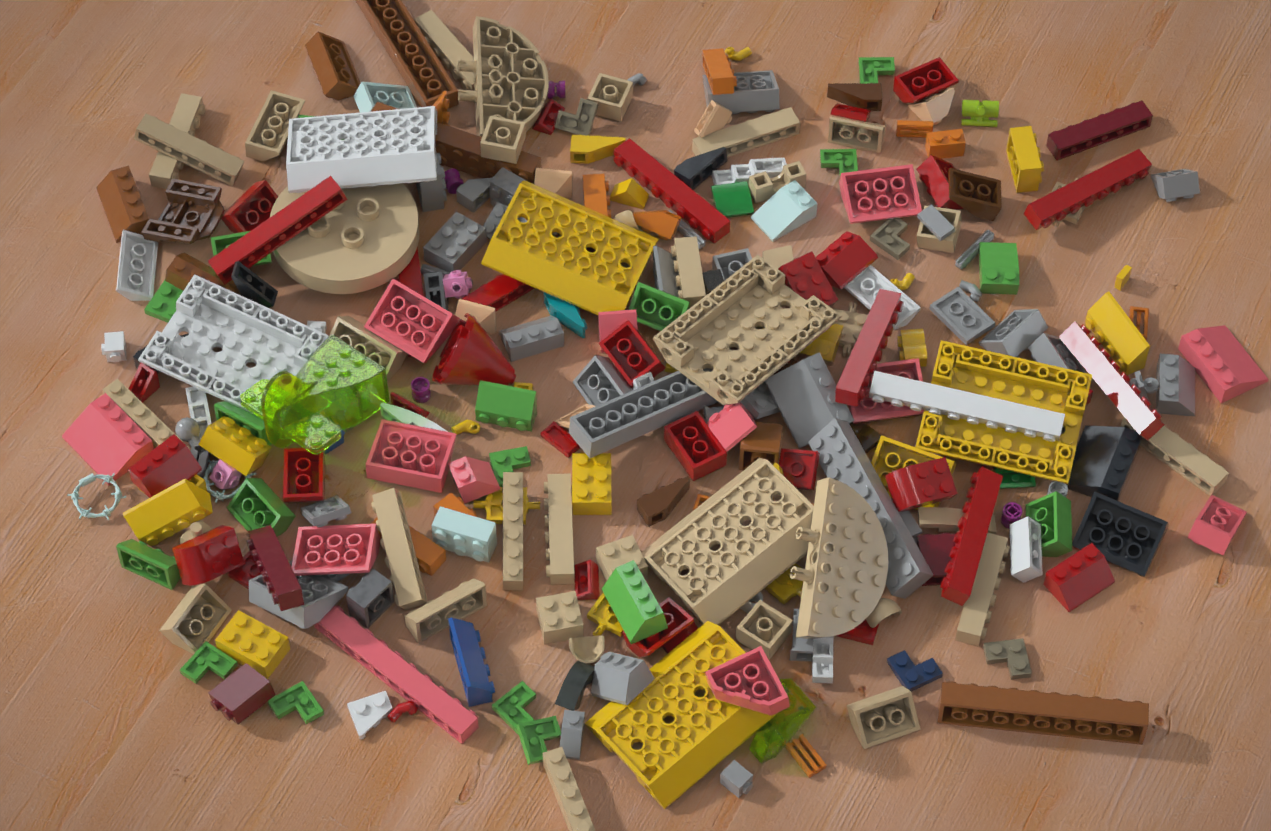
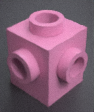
(457, 284)
(225, 476)

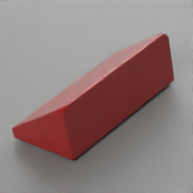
(548, 117)
(400, 401)
(587, 580)

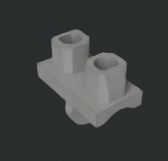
(1149, 385)

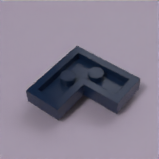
(913, 676)

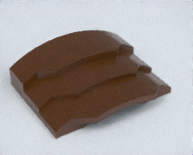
(189, 215)

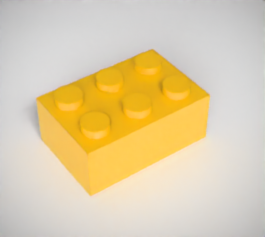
(1024, 159)
(235, 445)
(591, 484)
(253, 643)

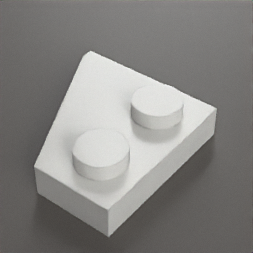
(369, 712)

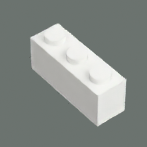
(1025, 549)

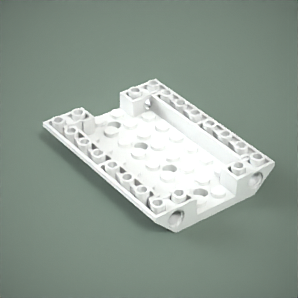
(362, 158)
(243, 332)

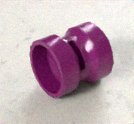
(560, 89)
(452, 180)
(420, 390)
(1011, 513)

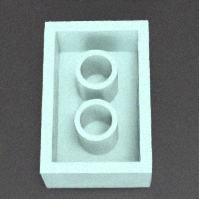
(464, 534)

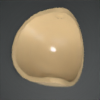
(627, 218)
(882, 610)
(587, 648)

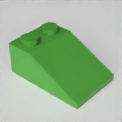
(998, 268)

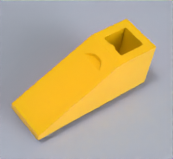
(589, 149)

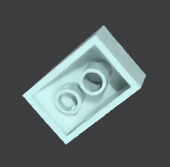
(393, 95)
(785, 211)

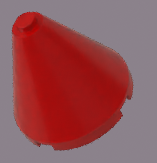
(472, 357)

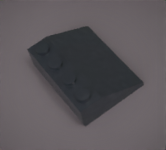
(1103, 460)
(1121, 533)

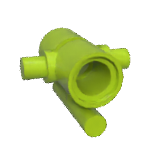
(980, 113)

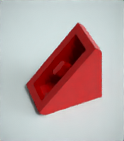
(144, 382)

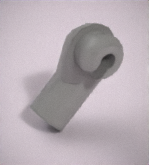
(638, 78)
(971, 288)

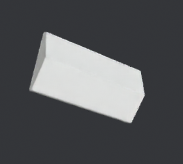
(136, 267)
(866, 287)

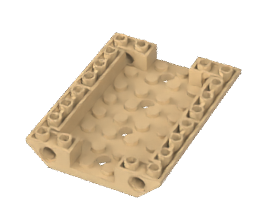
(729, 320)
(748, 554)

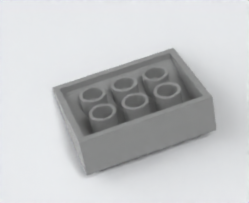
(753, 93)
(807, 398)
(319, 597)

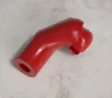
(401, 708)

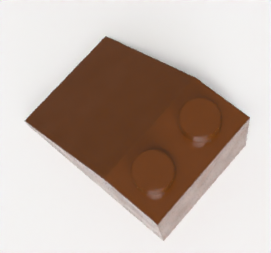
(975, 193)

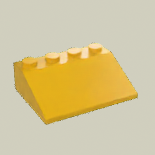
(894, 455)

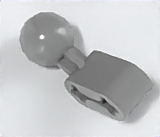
(188, 430)

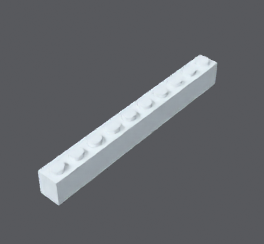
(966, 405)

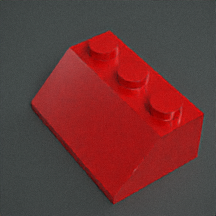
(923, 81)
(935, 176)
(251, 208)
(845, 259)
(164, 467)
(1079, 577)
(676, 620)

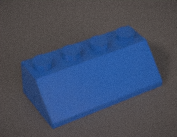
(470, 662)

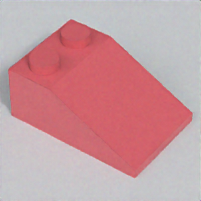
(1216, 525)

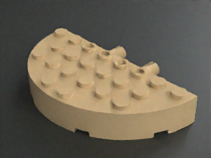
(507, 75)
(843, 562)

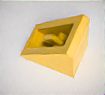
(629, 194)

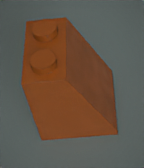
(761, 443)

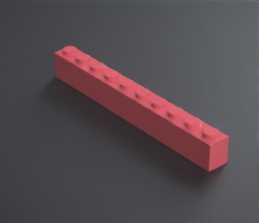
(398, 674)

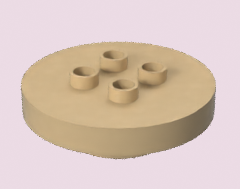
(355, 243)

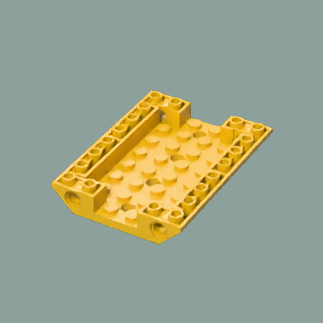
(563, 264)
(1012, 381)
(703, 727)

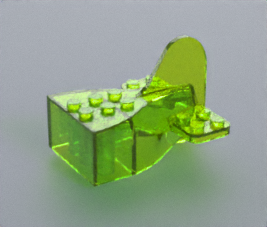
(327, 395)

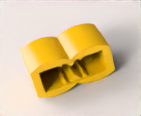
(912, 345)

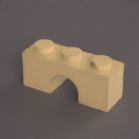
(763, 187)

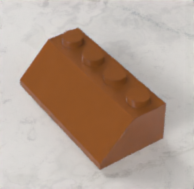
(333, 66)
(122, 202)
(185, 266)

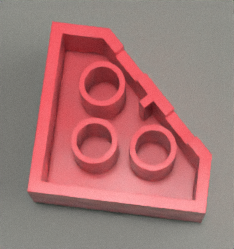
(749, 683)

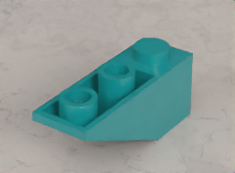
(566, 313)

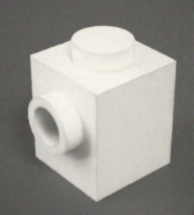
(114, 346)

